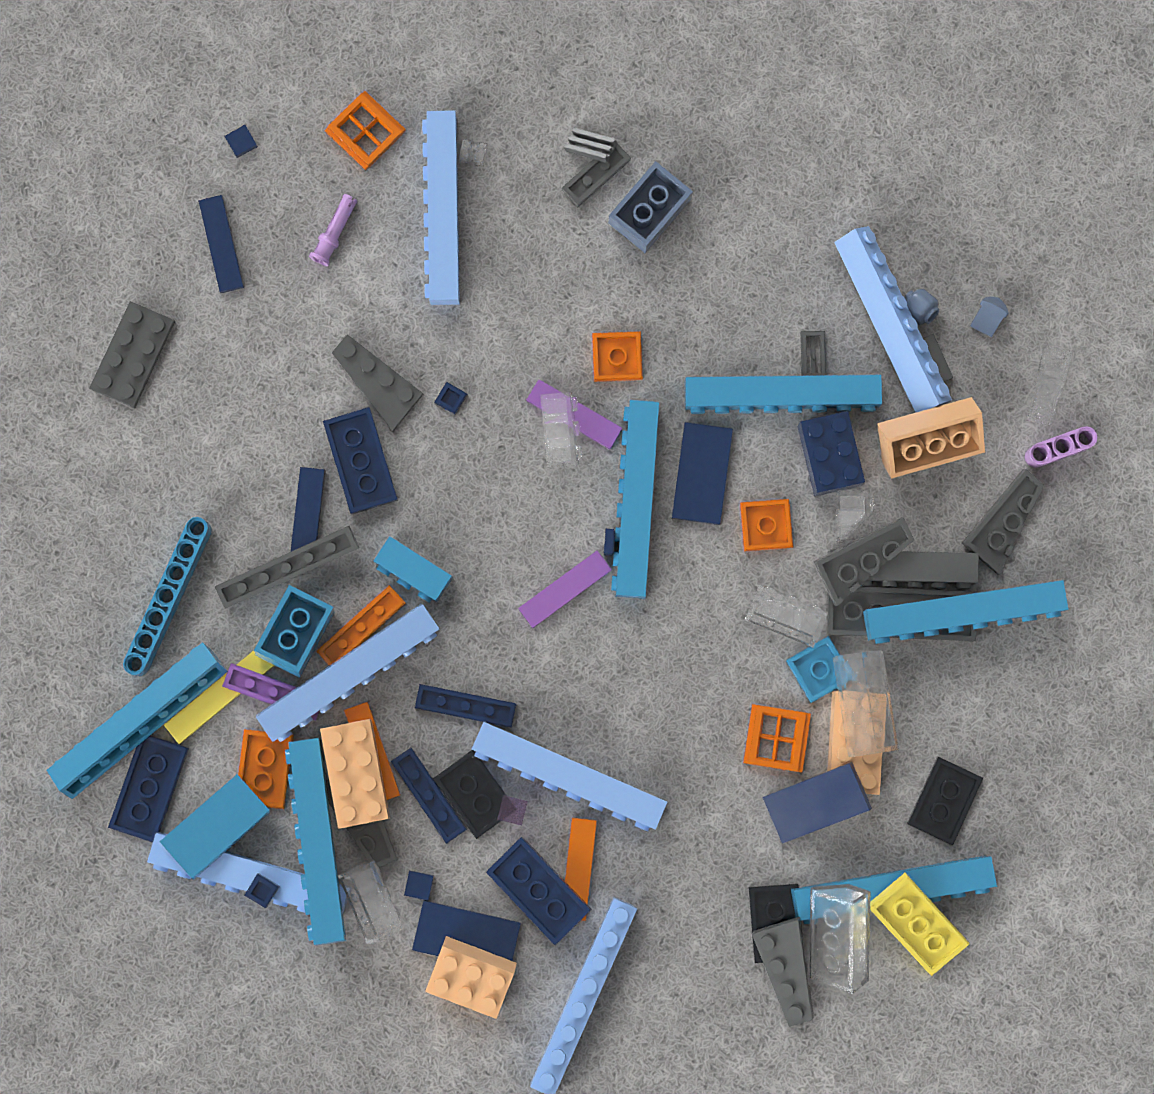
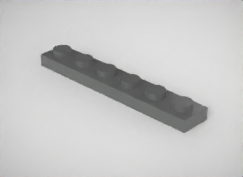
(287, 567)

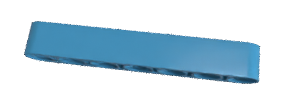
(157, 604)

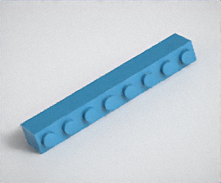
(783, 393)
(637, 499)
(965, 610)
(136, 721)
(317, 842)
(934, 880)

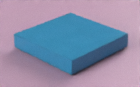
(815, 669)

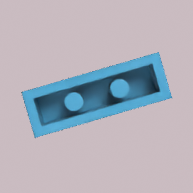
(412, 570)

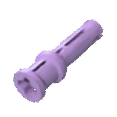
(329, 240)

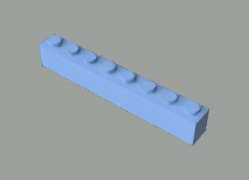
(442, 208)
(892, 319)
(347, 672)
(568, 775)
(238, 873)
(583, 996)

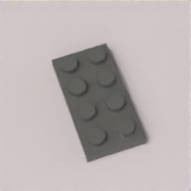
(132, 354)

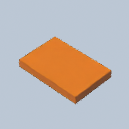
(265, 767)

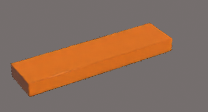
(362, 625)
(363, 712)
(580, 856)

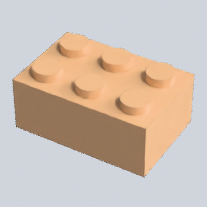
(471, 977)

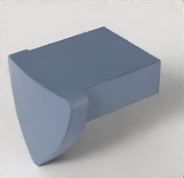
(989, 315)

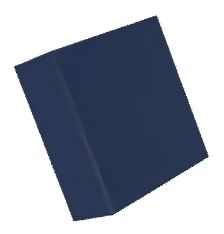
(241, 141)
(450, 398)
(609, 542)
(418, 885)
(262, 890)

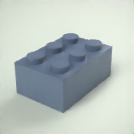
(650, 207)

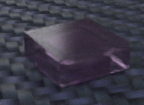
(512, 810)

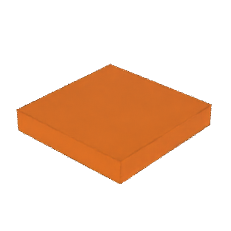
(617, 356)
(766, 525)

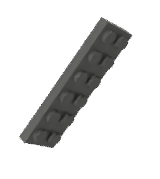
(848, 616)

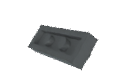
(594, 176)

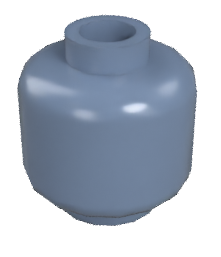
(922, 306)

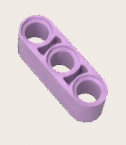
(1070, 441)

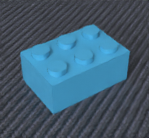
(294, 631)

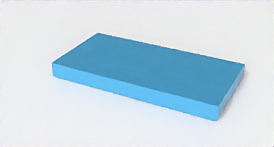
(215, 826)

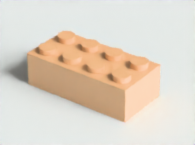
(931, 437)
(867, 766)
(355, 773)

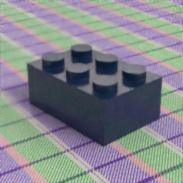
(831, 453)

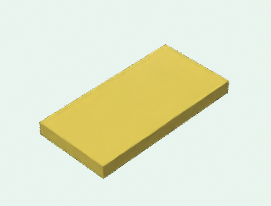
(918, 924)

